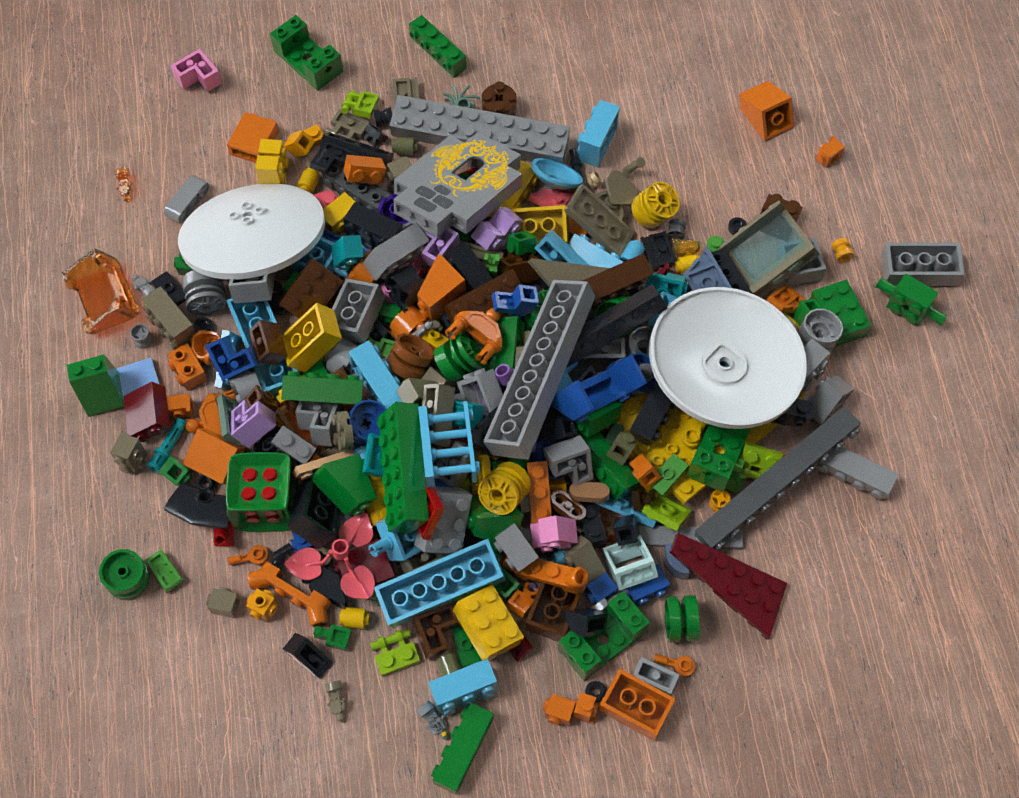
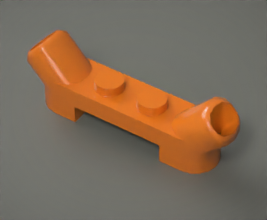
(271, 577)
(568, 578)

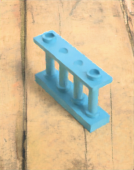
(431, 454)

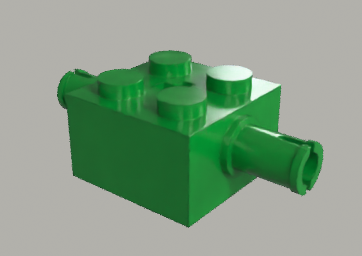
(912, 300)

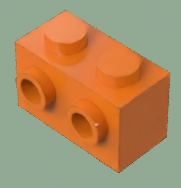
(364, 169)
(187, 366)

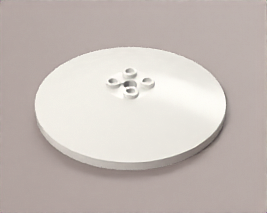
(251, 231)
(732, 327)

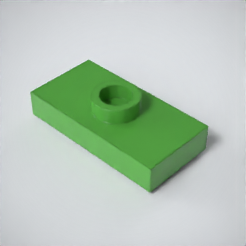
(669, 473)
(164, 571)

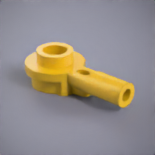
(691, 436)

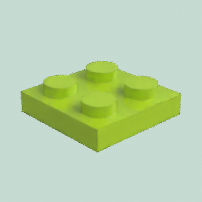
(667, 512)

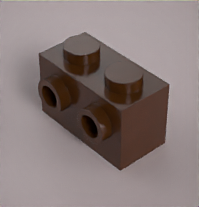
(268, 342)

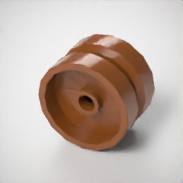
(410, 356)

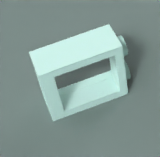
(632, 573)

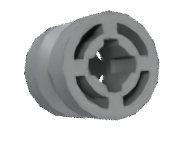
(137, 334)

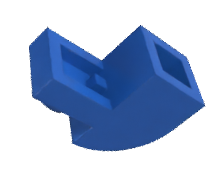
(518, 303)

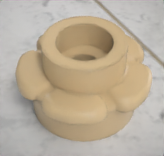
(595, 179)

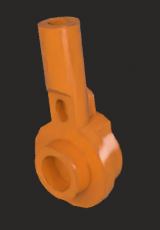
(256, 555)
(683, 665)

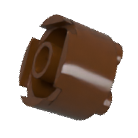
(499, 99)

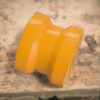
(720, 497)

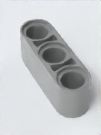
(186, 199)

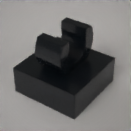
(375, 133)
(380, 332)

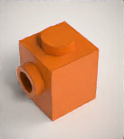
(559, 710)

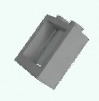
(481, 388)

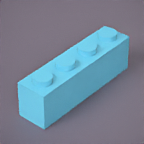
(554, 248)
(593, 254)

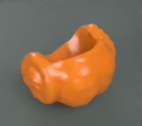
(198, 343)

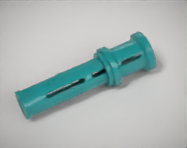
(160, 452)

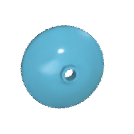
(556, 174)

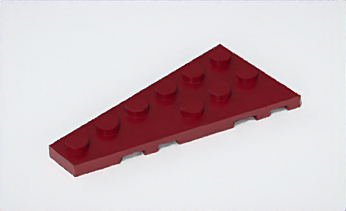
(739, 585)

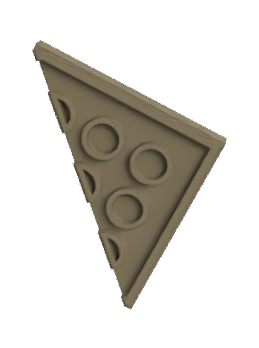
(557, 270)

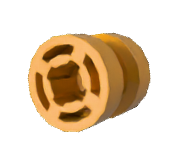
(842, 249)

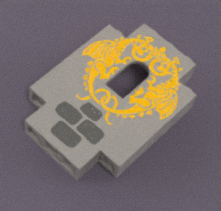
(441, 199)

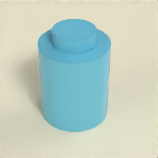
(632, 250)

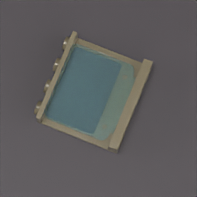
(769, 249)

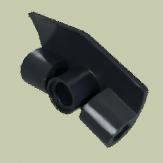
(198, 507)

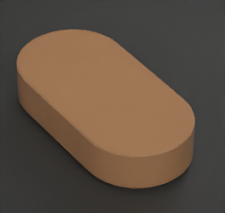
(590, 492)

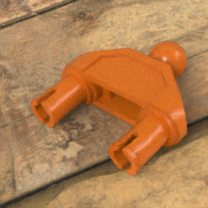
(481, 327)
(209, 414)

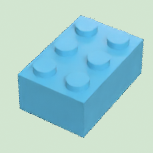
(598, 133)
(463, 687)

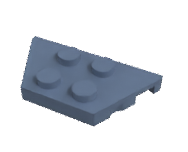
(705, 273)

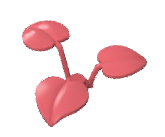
(355, 584)

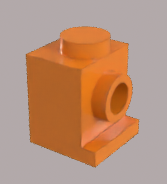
(830, 152)
(180, 406)
(644, 471)
(586, 708)

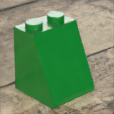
(96, 385)
(346, 484)
(487, 524)

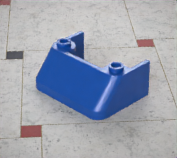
(600, 390)

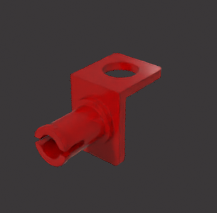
(224, 537)

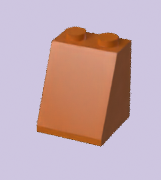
(767, 109)
(439, 288)

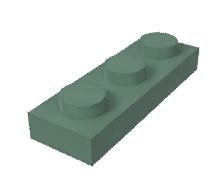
(225, 406)

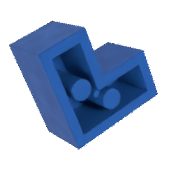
(229, 361)

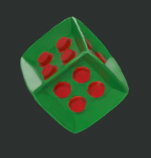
(260, 491)

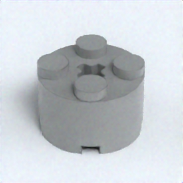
(340, 357)
(244, 383)

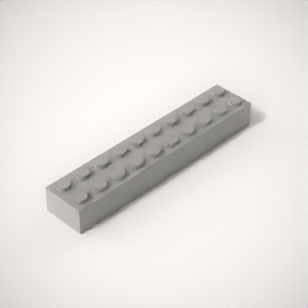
(436, 121)
(539, 369)

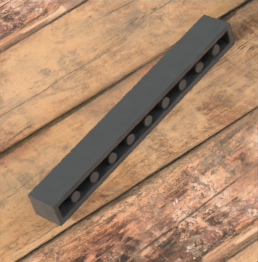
(778, 479)

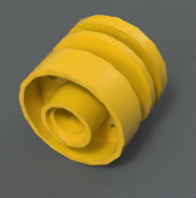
(655, 205)
(504, 488)

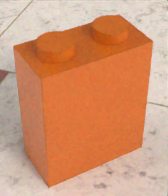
(247, 136)
(211, 454)

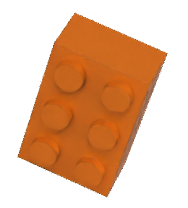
(636, 704)

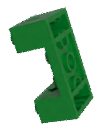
(293, 45)
(716, 468)
(623, 628)

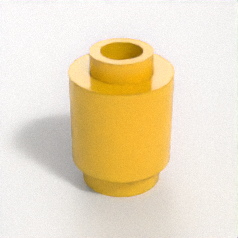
(309, 180)
(684, 263)
(354, 617)

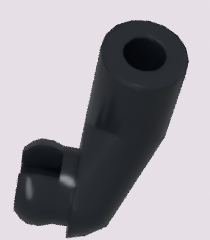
(279, 555)

